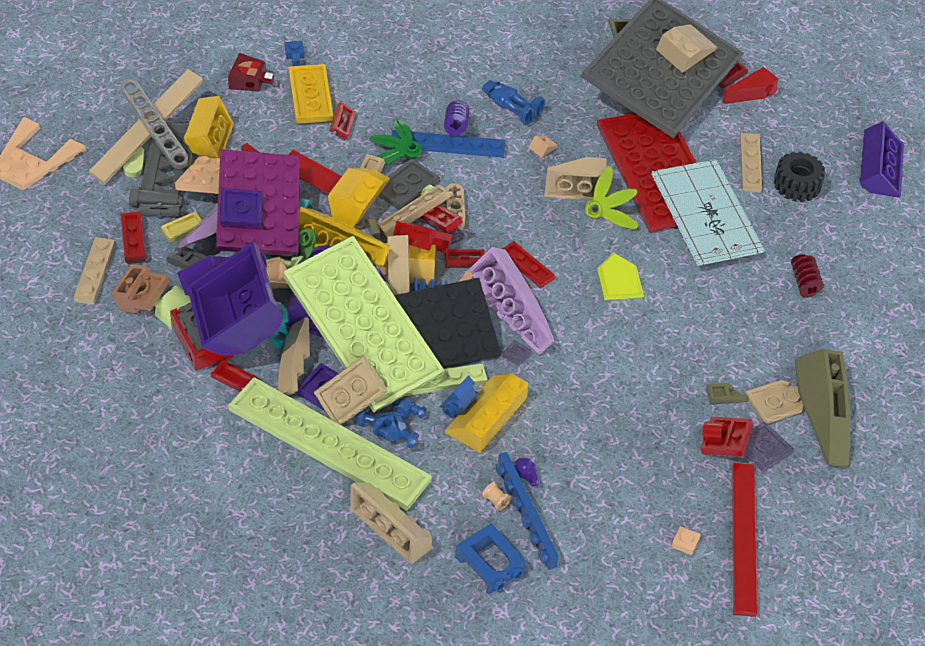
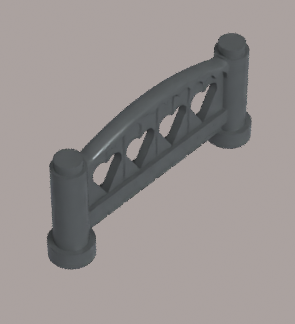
(151, 192)

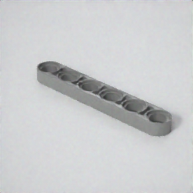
(151, 125)

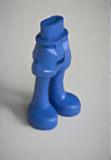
(508, 96)

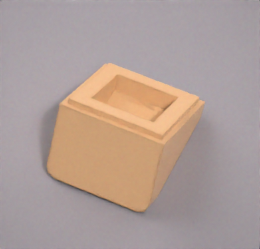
(542, 145)

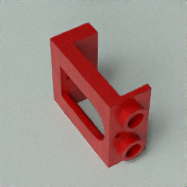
(423, 237)

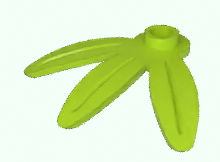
(606, 203)

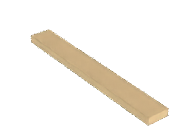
(138, 134)

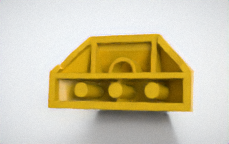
(355, 194)

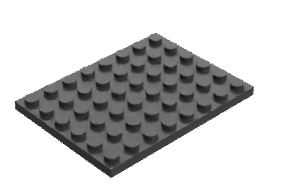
(650, 84)

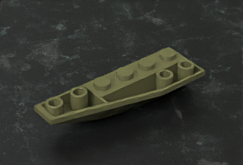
(826, 402)

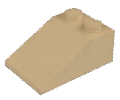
(684, 46)
(574, 178)

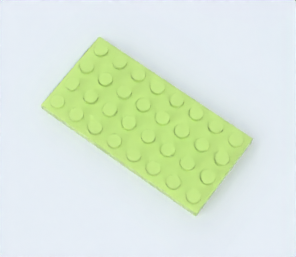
(363, 318)

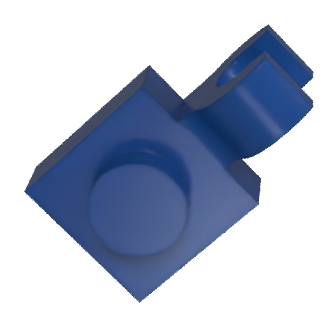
(294, 50)

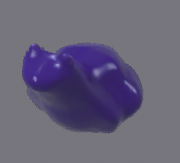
(527, 470)

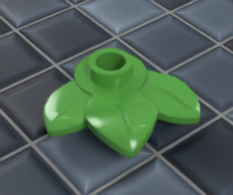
(306, 242)

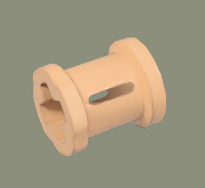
(496, 496)

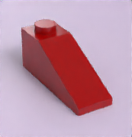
(753, 87)

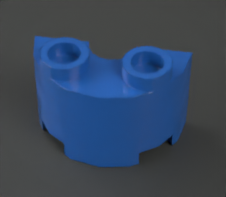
(460, 398)

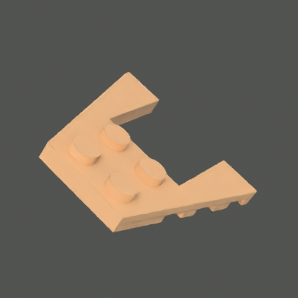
(25, 169)

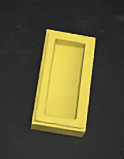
(180, 227)

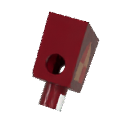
(248, 74)

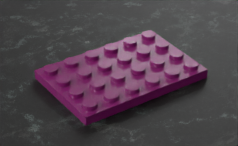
(279, 181)

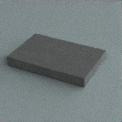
(407, 184)

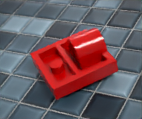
(726, 436)

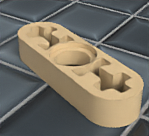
(459, 200)

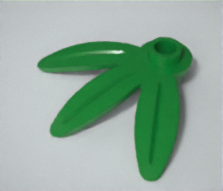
(401, 146)

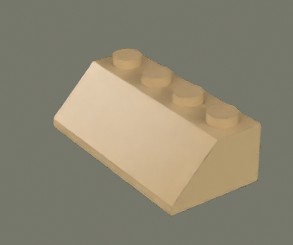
(389, 521)

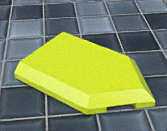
(619, 278)

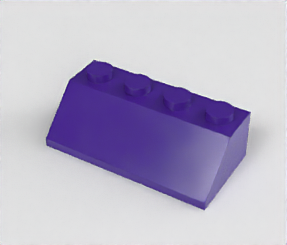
(882, 161)

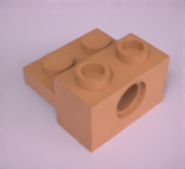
(139, 289)

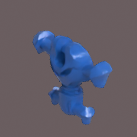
(392, 424)

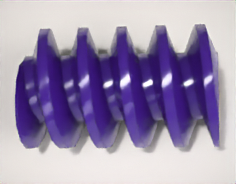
(456, 118)

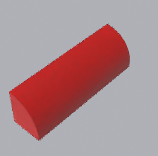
(316, 174)

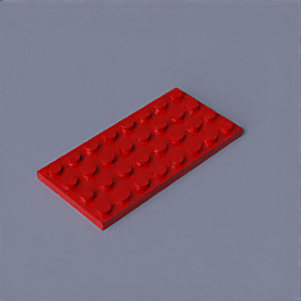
(638, 151)

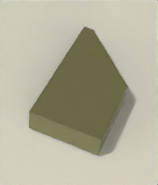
(373, 228)
(723, 394)

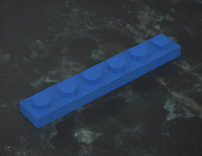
(458, 144)
(529, 515)

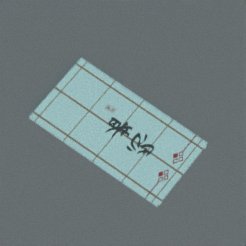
(707, 212)

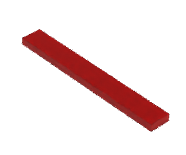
(744, 540)

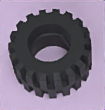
(799, 176)

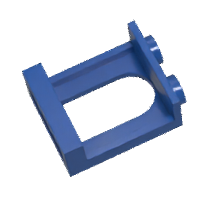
(495, 580)

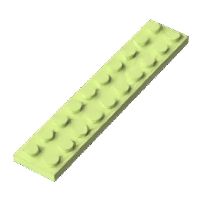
(330, 442)

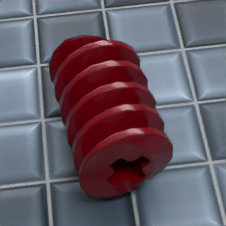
(807, 275)

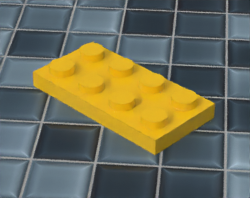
(310, 93)

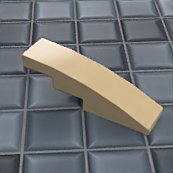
(294, 352)

